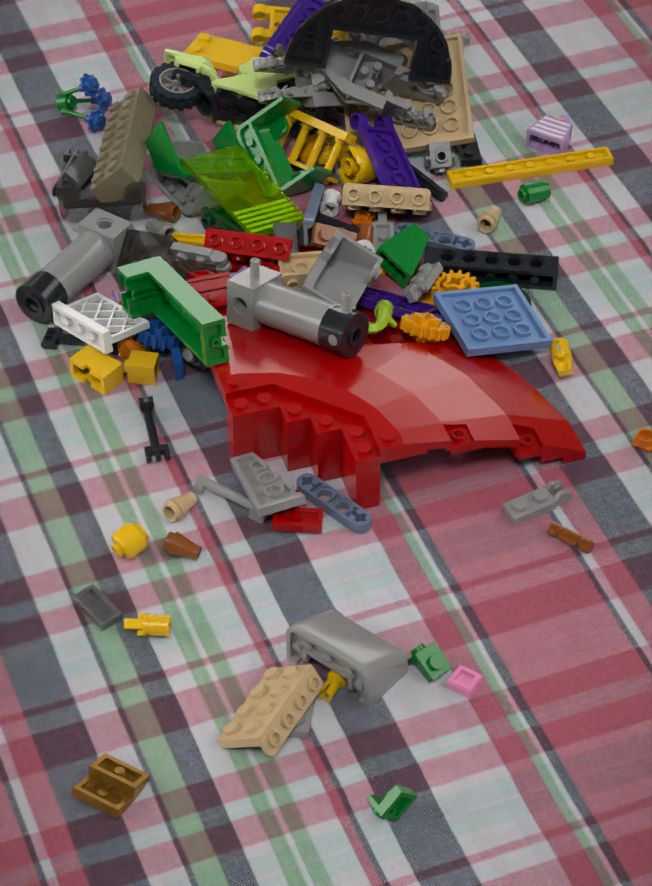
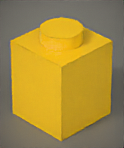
(142, 367)

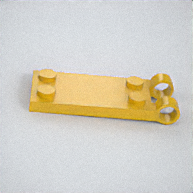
(276, 15)
(222, 52)

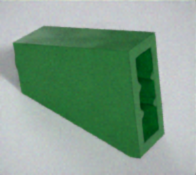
(403, 253)

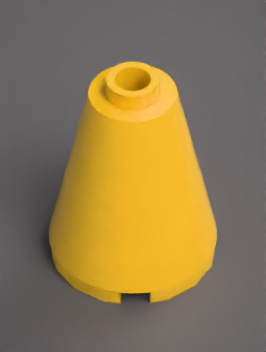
(355, 165)

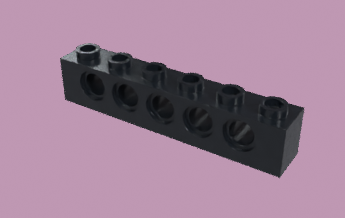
(525, 270)

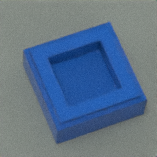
(177, 363)

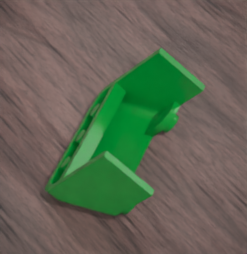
(261, 142)
(165, 156)

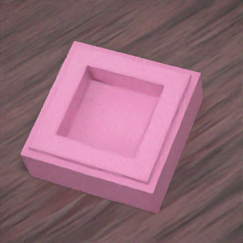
(464, 681)

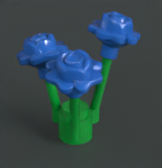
(90, 86)

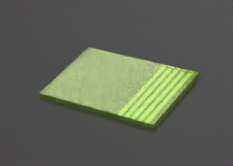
(243, 189)

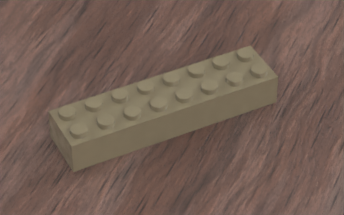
(123, 145)

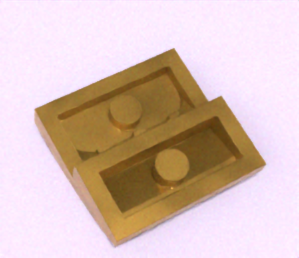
(110, 785)

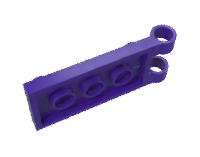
(296, 16)
(385, 150)
(401, 305)

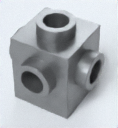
(442, 150)

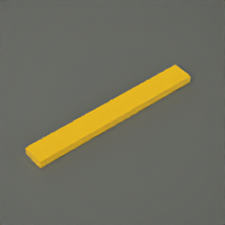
(529, 167)

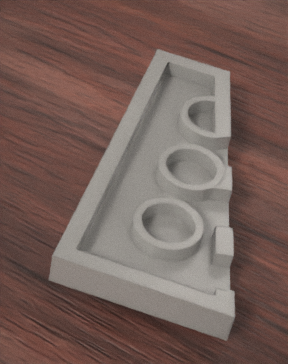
(264, 487)

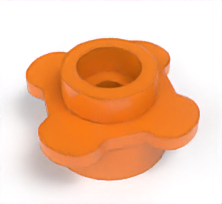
(362, 217)
(643, 439)

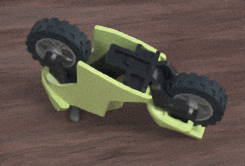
(194, 82)

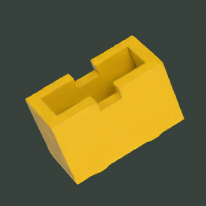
(97, 368)

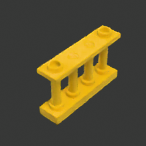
(324, 131)

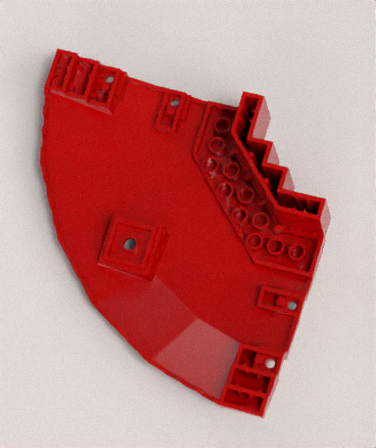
(378, 405)

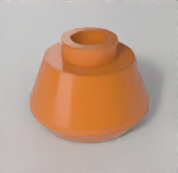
(128, 344)

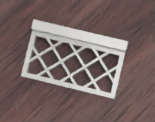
(88, 324)

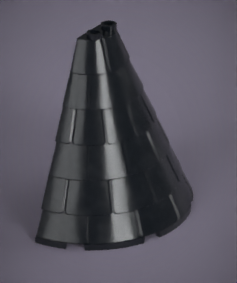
(379, 18)

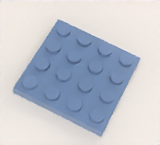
(492, 320)

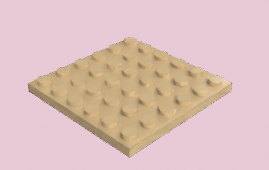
(454, 114)

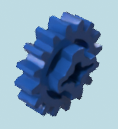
(158, 336)

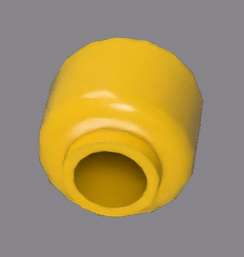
(129, 540)

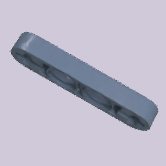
(314, 203)
(437, 236)
(337, 500)

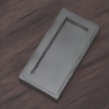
(97, 607)

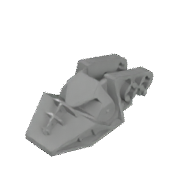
(362, 68)
(310, 88)

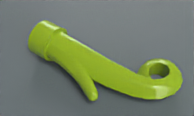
(383, 313)

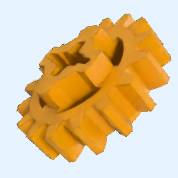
(454, 281)
(425, 327)

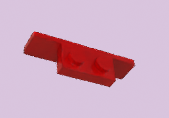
(248, 246)

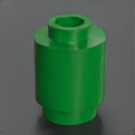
(534, 192)

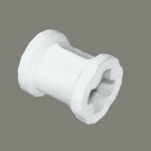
(331, 199)

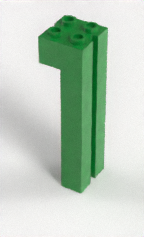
(159, 289)

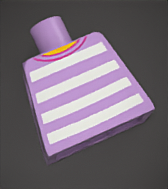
(550, 134)

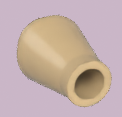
(488, 221)
(177, 507)

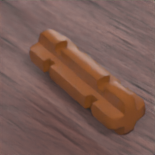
(571, 537)

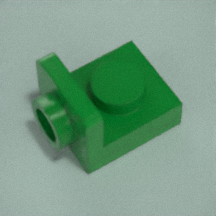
(394, 804)

